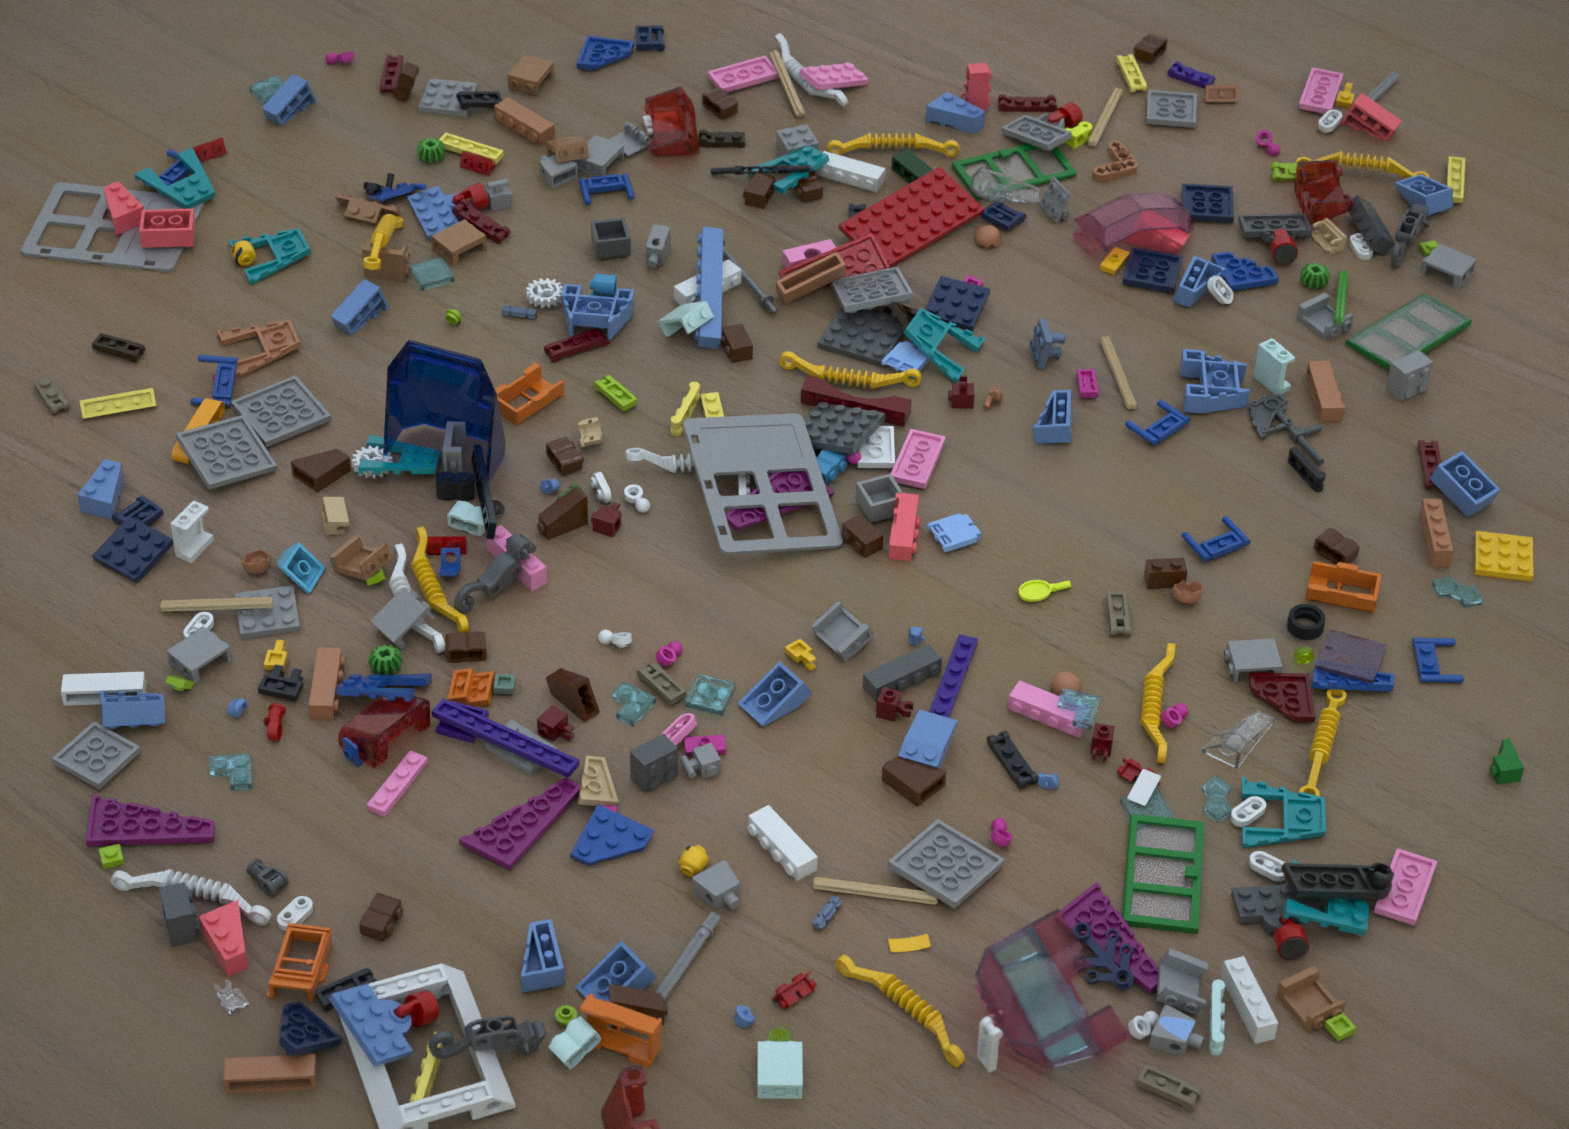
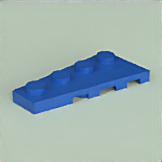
(1329, 680)

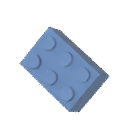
(1465, 484)

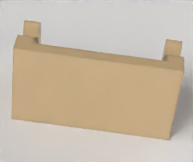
(1328, 236)
(334, 515)

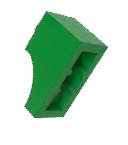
(1507, 765)

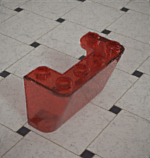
(382, 723)
(627, 1101)

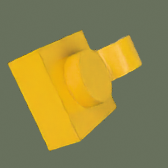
(1345, 98)
(802, 652)
(277, 656)

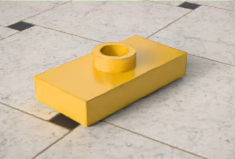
(1114, 261)

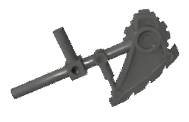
(1267, 409)

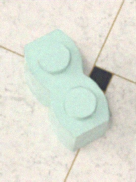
(466, 517)
(574, 1042)

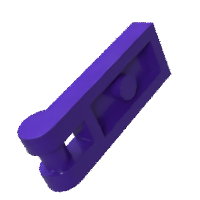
(1190, 75)

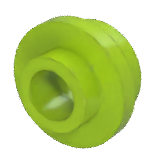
(453, 316)
(561, 1016)

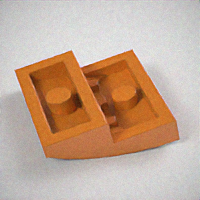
(471, 687)

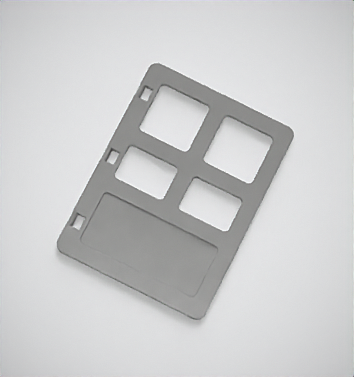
(128, 249)
(759, 447)

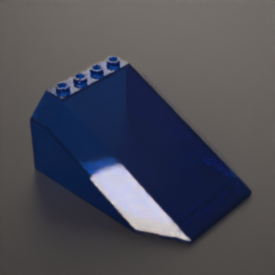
(438, 387)

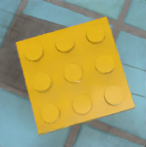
(1503, 556)

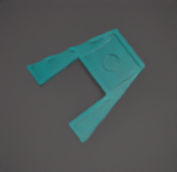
(805, 156)
(185, 192)
(286, 247)
(928, 331)
(413, 458)
(1302, 815)
(1347, 914)

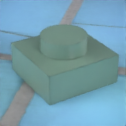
(504, 684)

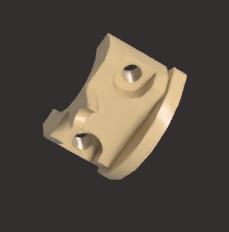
(590, 432)

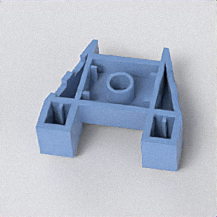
(596, 310)
(1218, 382)

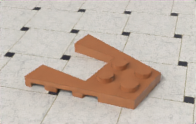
(276, 339)

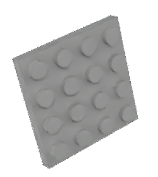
(872, 290)
(281, 411)
(226, 452)
(946, 863)

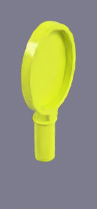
(1039, 590)

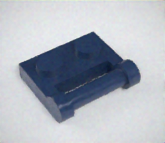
(644, 37)
(1002, 216)
(141, 510)

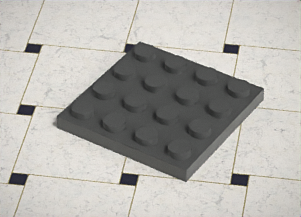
(862, 335)
(841, 427)

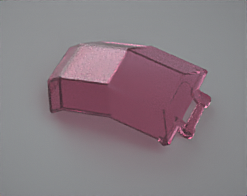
(1128, 216)

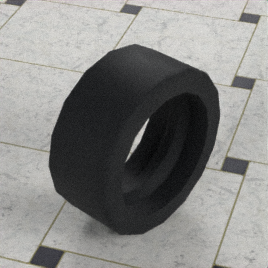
(1302, 631)

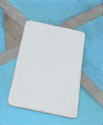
(1144, 787)

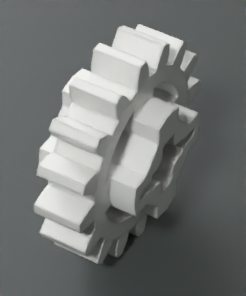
(544, 293)
(370, 454)

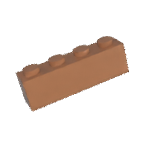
(524, 121)
(810, 278)
(1325, 391)
(1436, 533)
(326, 678)
(270, 1073)

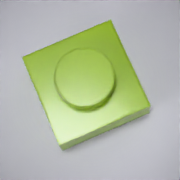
(1426, 247)
(376, 578)
(179, 683)
(111, 856)
(1340, 1027)

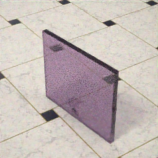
(1351, 656)

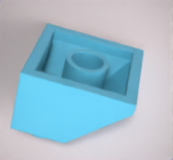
(301, 566)

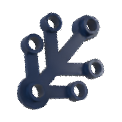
(1106, 959)

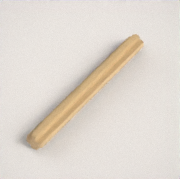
(787, 84)
(1104, 117)
(1118, 373)
(217, 604)
(874, 890)

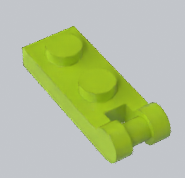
(1288, 169)
(615, 392)

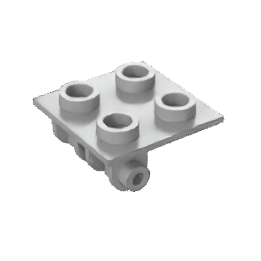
(632, 139)
(1055, 201)

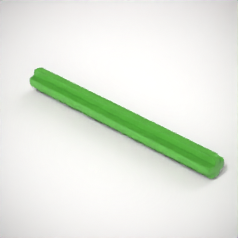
(1341, 297)

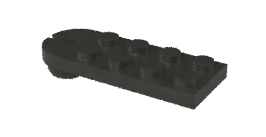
(1339, 880)

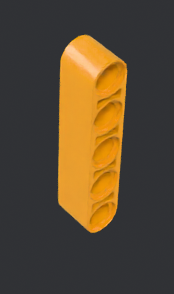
(207, 413)

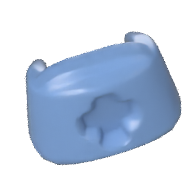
(549, 486)
(915, 636)
(236, 707)
(1048, 781)
(744, 1016)

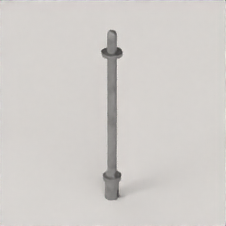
(766, 301)

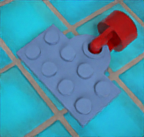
(434, 207)
(382, 1024)

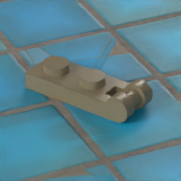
(51, 395)
(1118, 613)
(662, 683)
(1169, 1087)

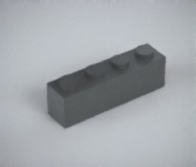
(1371, 226)
(903, 671)

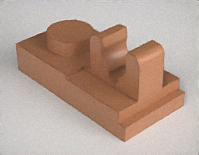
(1221, 93)

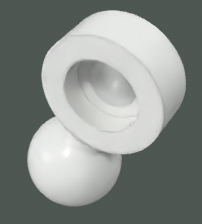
(634, 494)
(620, 639)
(1141, 1025)

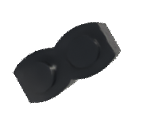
(455, 486)

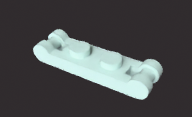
(1216, 1025)

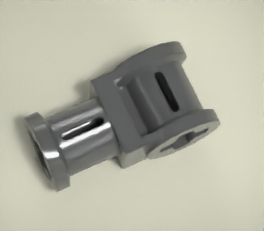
(268, 878)

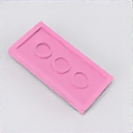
(743, 74)
(834, 76)
(1320, 90)
(918, 458)
(1409, 887)

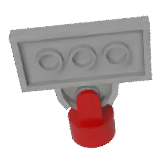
(1046, 130)

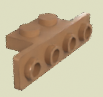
(365, 211)

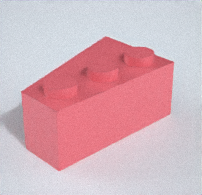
(977, 85)
(1162, 240)
(904, 527)

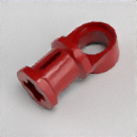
(274, 722)

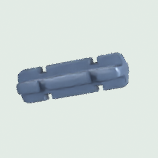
(520, 312)
(826, 912)

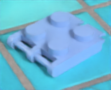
(905, 357)
(954, 531)

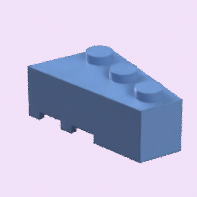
(288, 100)
(955, 112)
(1195, 280)
(359, 307)
(1056, 419)
(102, 490)
(131, 710)
(542, 958)

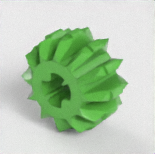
(431, 150)
(1314, 276)
(385, 660)

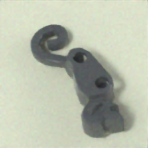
(1408, 231)
(497, 573)
(491, 1036)

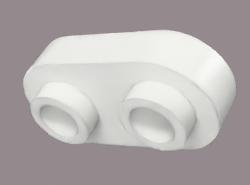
(1330, 121)
(1360, 247)
(1220, 290)
(602, 489)
(200, 620)
(1245, 812)
(1267, 865)
(297, 910)

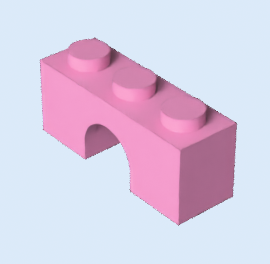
(801, 253)

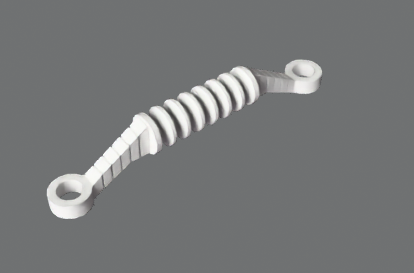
(793, 68)
(667, 462)
(399, 581)
(225, 893)

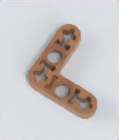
(1125, 166)

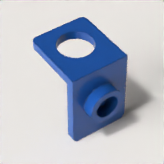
(450, 569)
(351, 752)

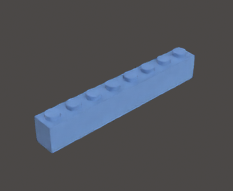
(710, 284)

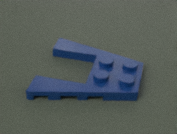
(375, 685)

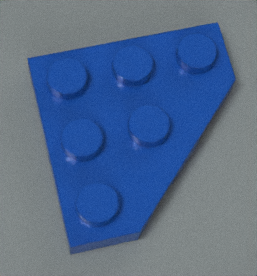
(603, 51)
(1244, 272)
(609, 837)

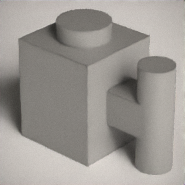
(499, 194)
(704, 760)

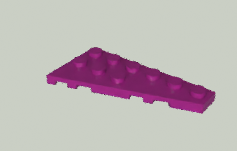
(781, 483)
(141, 825)
(522, 826)
(1098, 913)

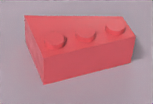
(1371, 118)
(122, 207)
(225, 937)

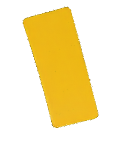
(909, 944)

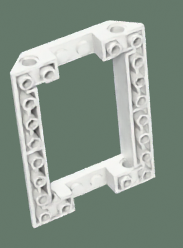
(480, 1099)

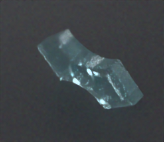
(1449, 588)
(1216, 793)

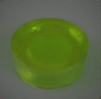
(1304, 655)
(779, 1035)

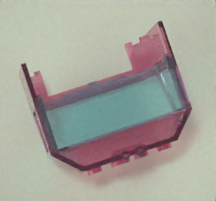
(1033, 1000)

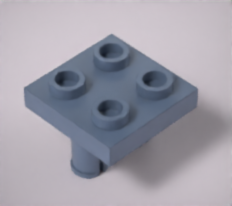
(1042, 344)

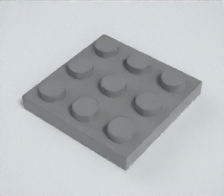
(441, 97)
(1171, 108)
(269, 621)
(96, 755)

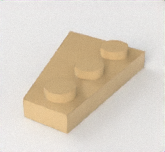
(596, 783)

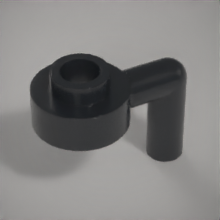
(372, 188)

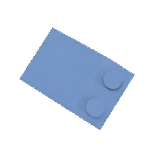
(1426, 192)
(775, 695)
(928, 739)
(619, 968)

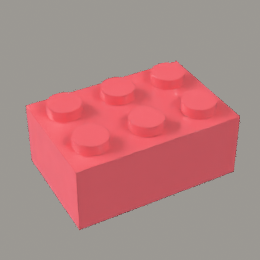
(167, 228)

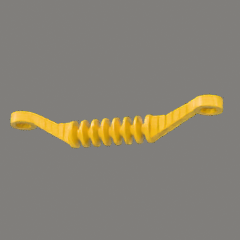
(918, 141)
(1389, 165)
(380, 239)
(875, 380)
(430, 585)
(1153, 701)
(1324, 738)
(907, 999)

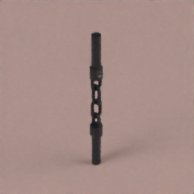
(782, 169)

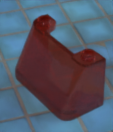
(672, 123)
(1320, 191)

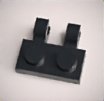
(281, 687)

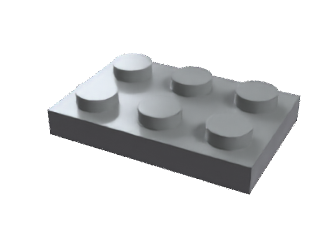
(519, 762)

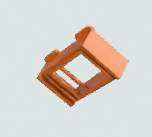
(531, 380)
(1343, 574)
(301, 979)
(639, 1050)

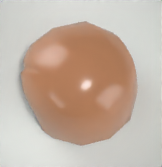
(988, 236)
(256, 562)
(1187, 593)
(1065, 680)

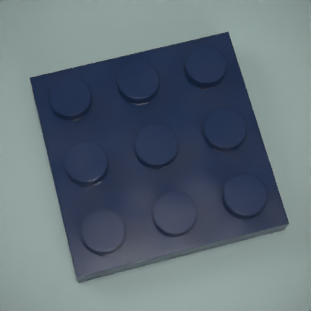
(1208, 202)
(1152, 270)
(958, 302)
(133, 549)

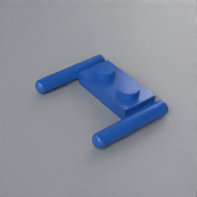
(176, 171)
(604, 184)
(402, 188)
(224, 378)
(1162, 428)
(1221, 544)
(1427, 660)

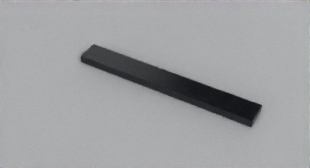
(484, 492)

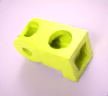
(1080, 134)

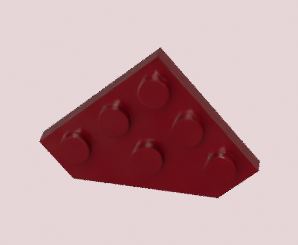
(1286, 693)

